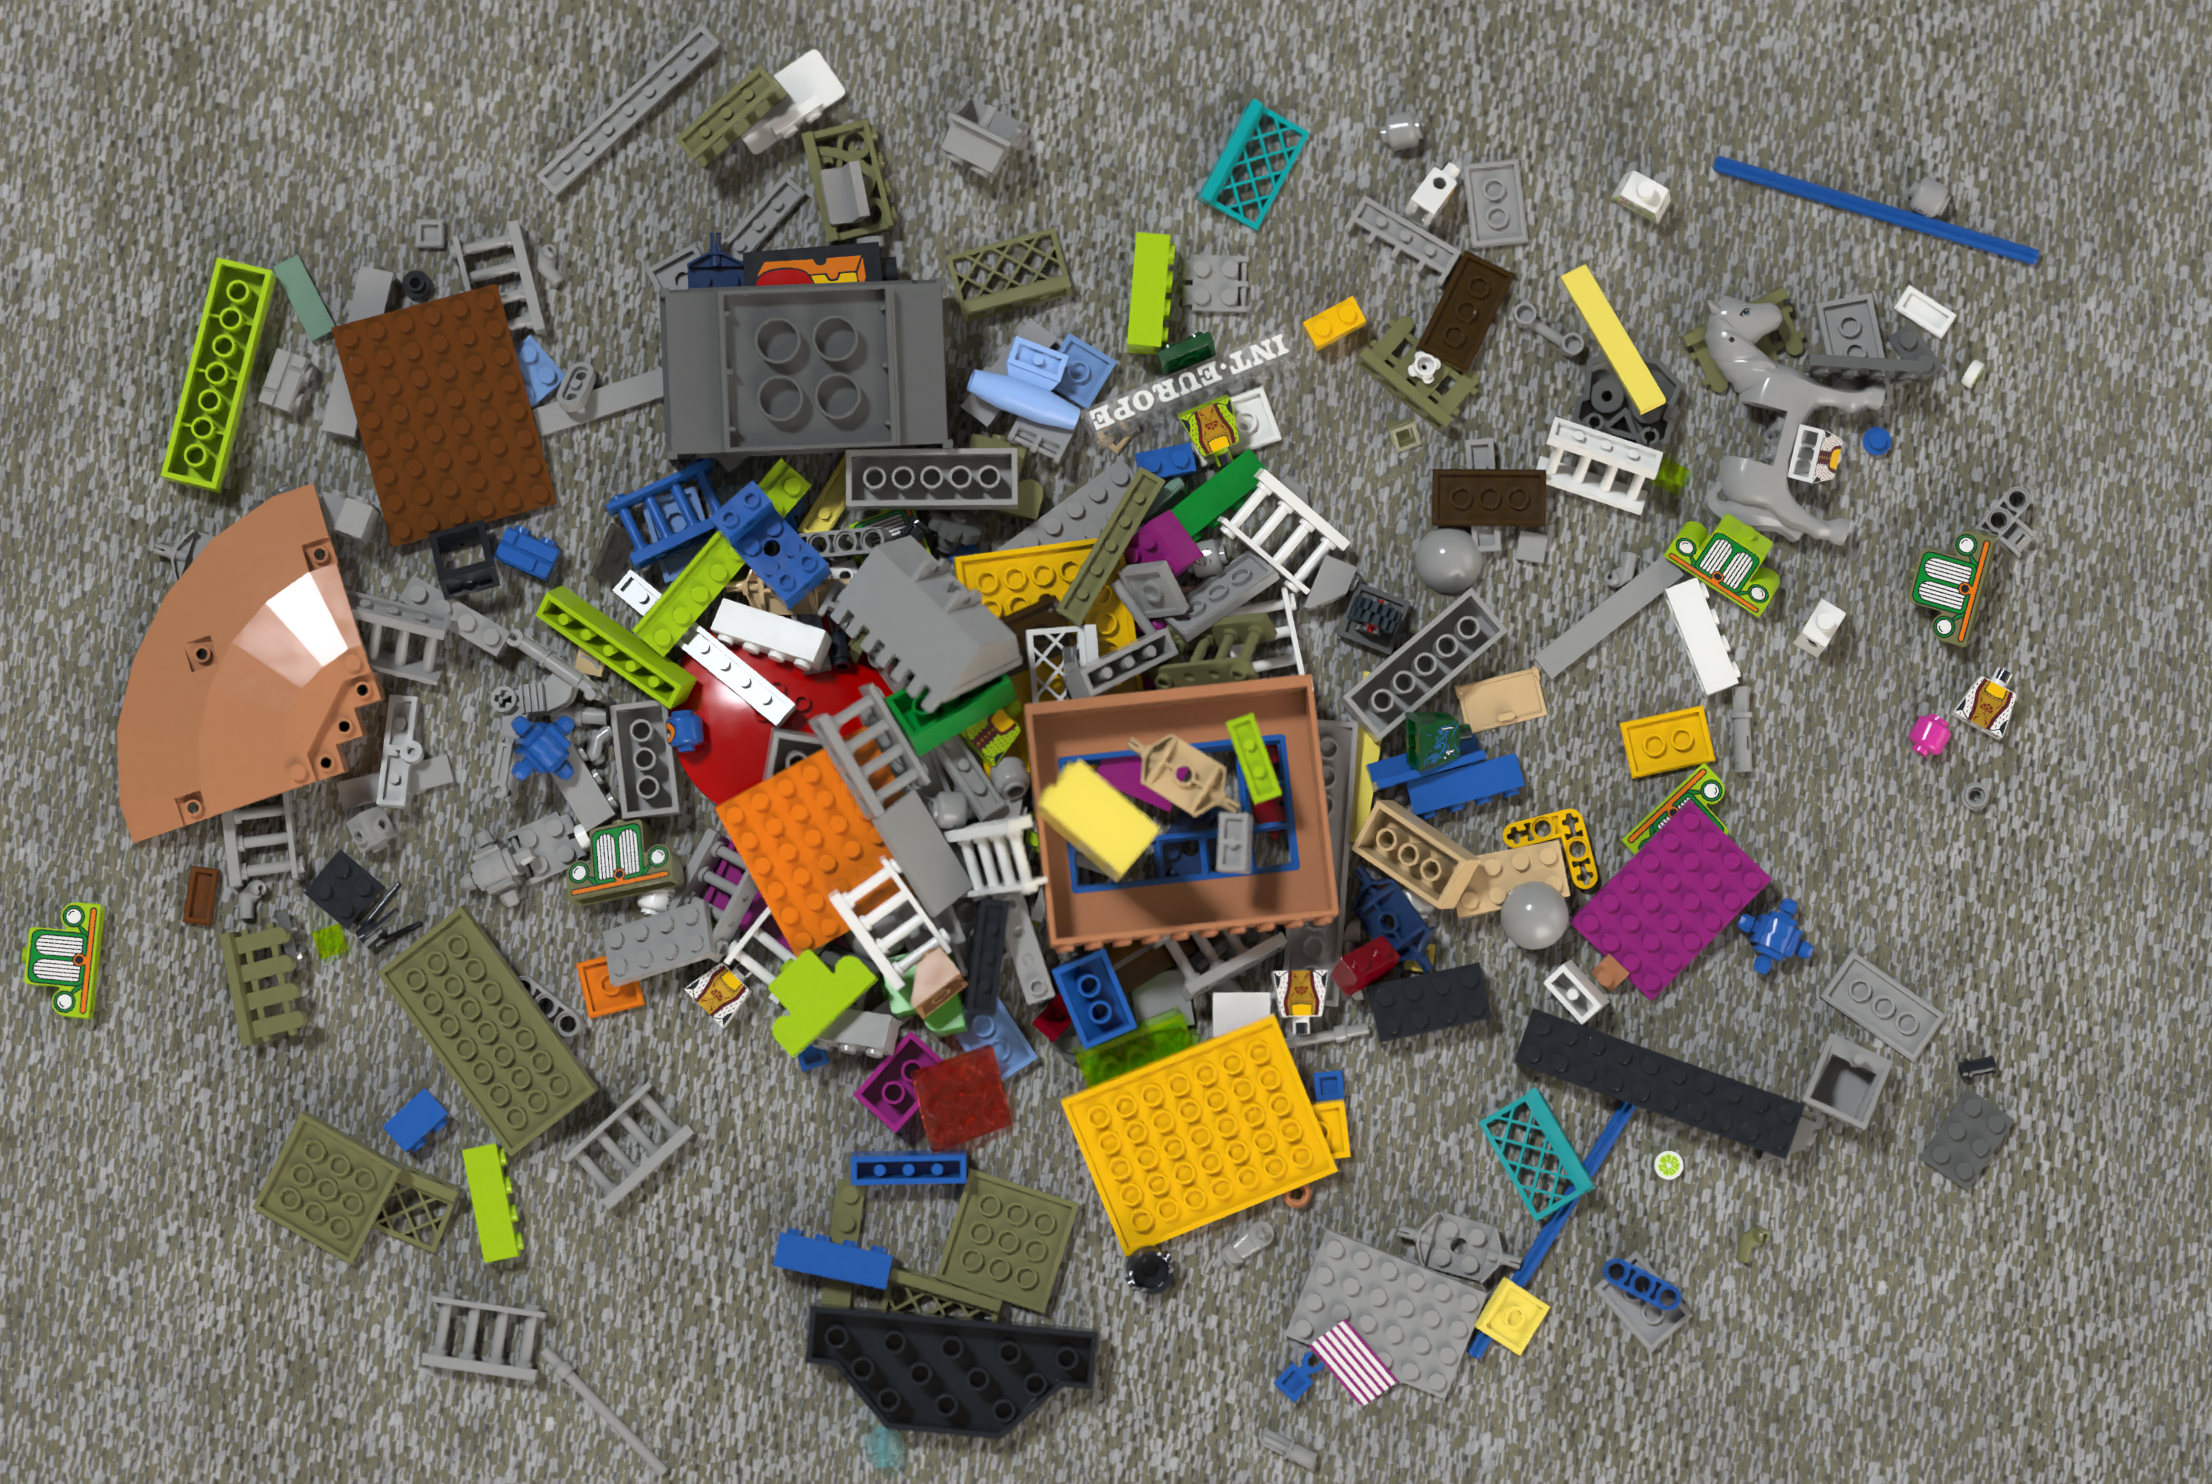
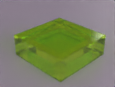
(1670, 476)
(330, 941)

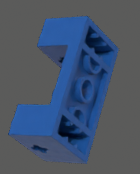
(749, 525)

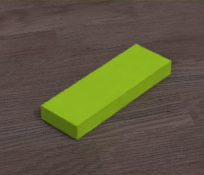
(1253, 758)

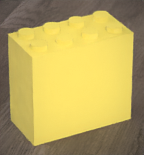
(1096, 819)

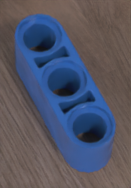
(1655, 1287)

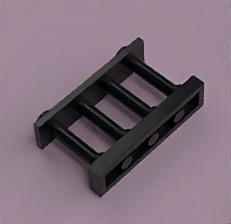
(986, 956)

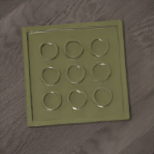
(327, 1187)
(1007, 1240)

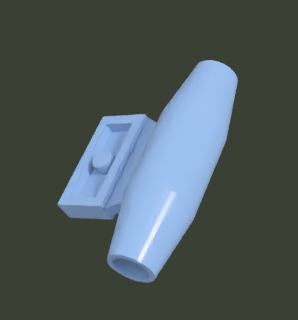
(1028, 385)

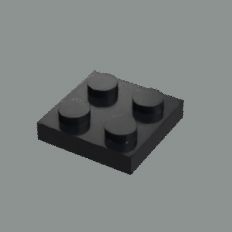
(343, 889)

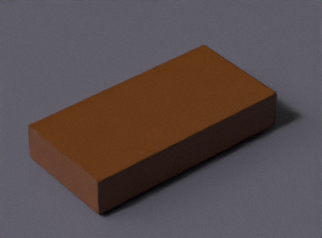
(201, 895)

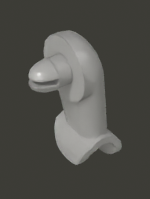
(1253, 1239)

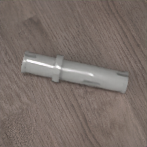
(1742, 728)

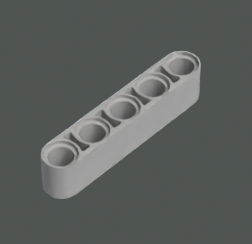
(837, 538)

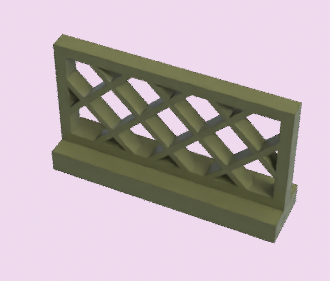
(1019, 296)
(423, 1184)
(929, 1285)

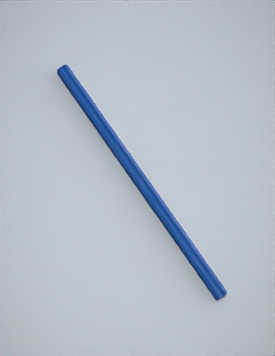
(1876, 210)
(1560, 1216)

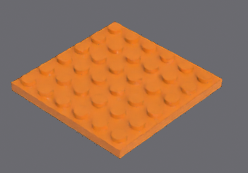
(808, 838)

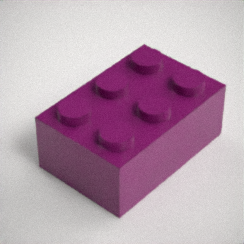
(890, 1087)

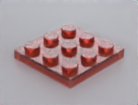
(961, 1098)

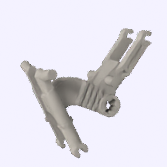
(535, 701)

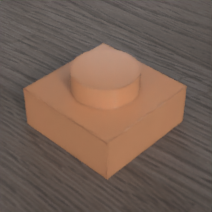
(1609, 973)

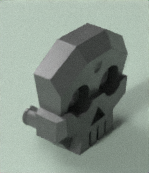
(1648, 429)

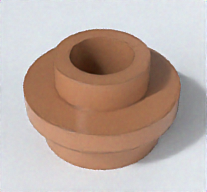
(1301, 1202)

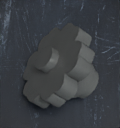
(954, 529)

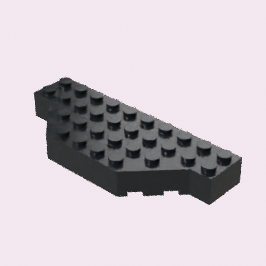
(947, 1368)

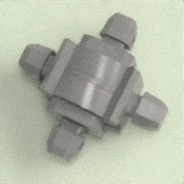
(497, 868)

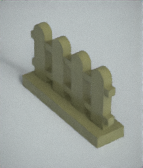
(1787, 332)
(1396, 379)
(246, 989)

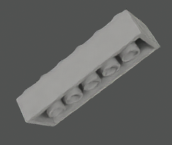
(931, 479)
(1423, 665)

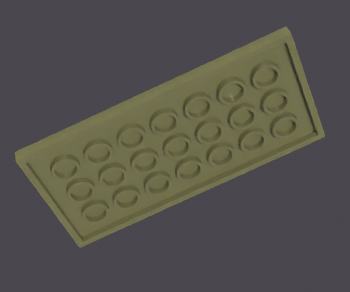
(487, 1030)

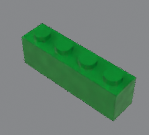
(1219, 495)

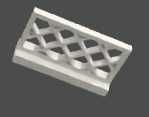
(1086, 645)

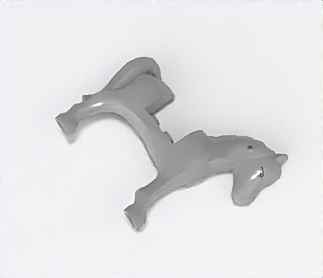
(1759, 490)

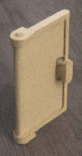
(1503, 699)

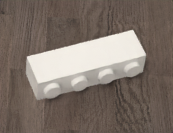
(771, 635)
(1701, 637)

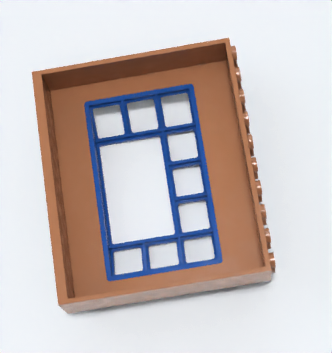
(1194, 903)

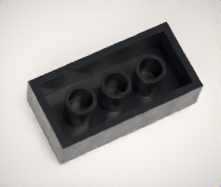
(1428, 1002)

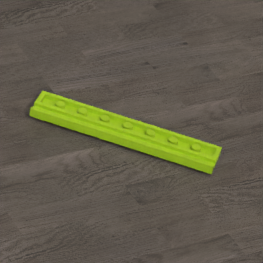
(711, 569)

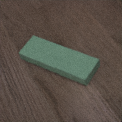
(304, 298)

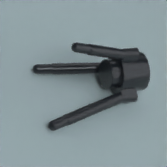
(372, 932)

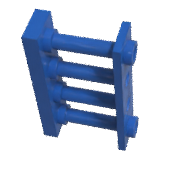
(669, 541)

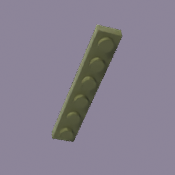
(1110, 546)
(844, 1225)

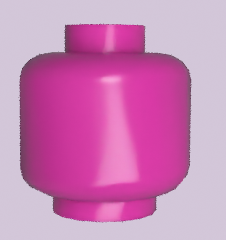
(1929, 735)

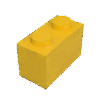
(1333, 323)

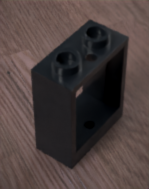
(482, 574)

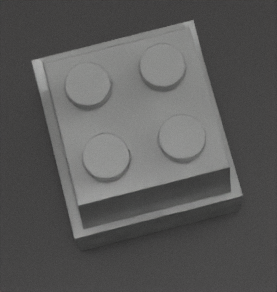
(981, 136)
(1846, 1082)

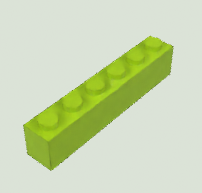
(616, 647)

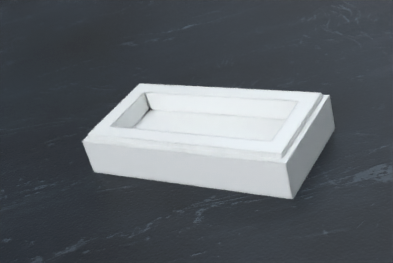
(1924, 312)

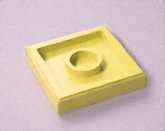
(1511, 1316)

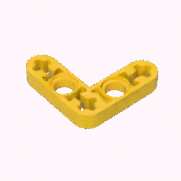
(1557, 830)

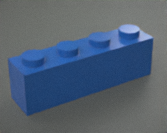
(1465, 785)
(908, 1167)
(833, 1260)

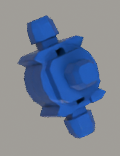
(542, 747)
(1775, 936)

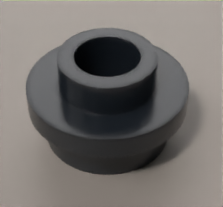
(418, 292)

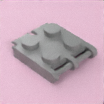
(1215, 283)
(1041, 438)
(550, 844)

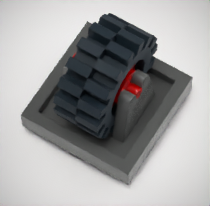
(1373, 618)

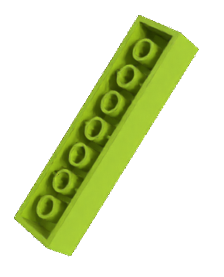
(218, 375)

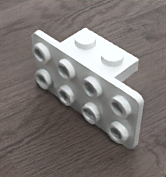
(810, 89)

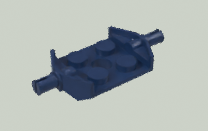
(715, 268)
(1175, 861)
(1385, 897)

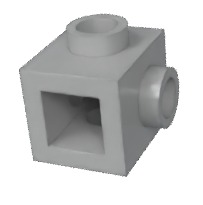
(371, 830)

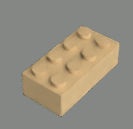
(1415, 854)
(1509, 868)

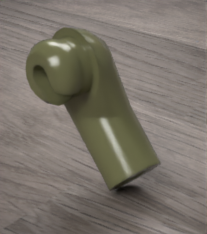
(1750, 1240)

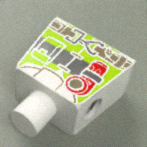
(1642, 196)

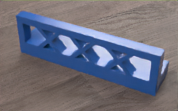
(1396, 772)

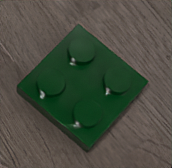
(1179, 356)

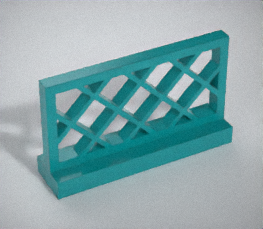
(1230, 154)
(1559, 1142)

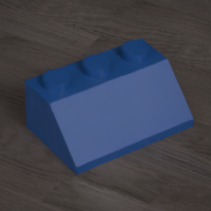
(1093, 997)

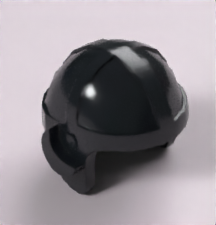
(1150, 1269)

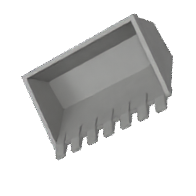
(925, 622)

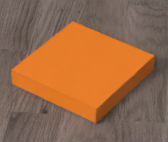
(601, 996)

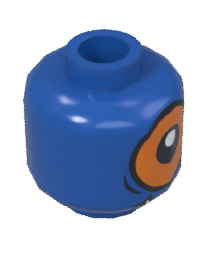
(684, 730)

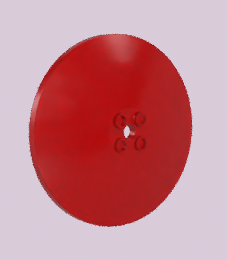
(739, 736)

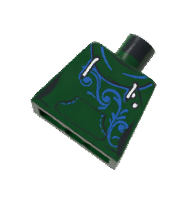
(1433, 739)

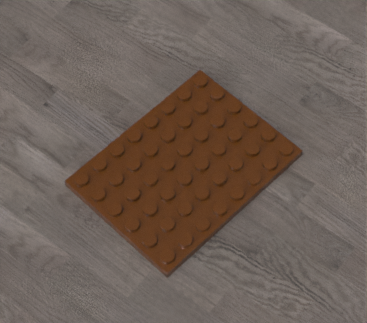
(444, 414)

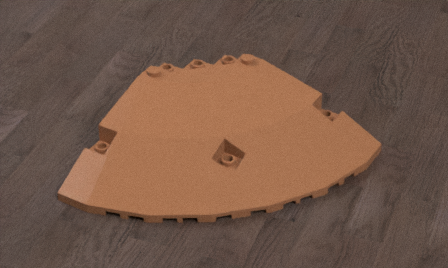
(273, 681)

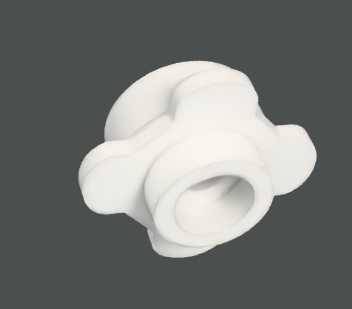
(1429, 361)

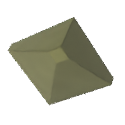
(1403, 434)

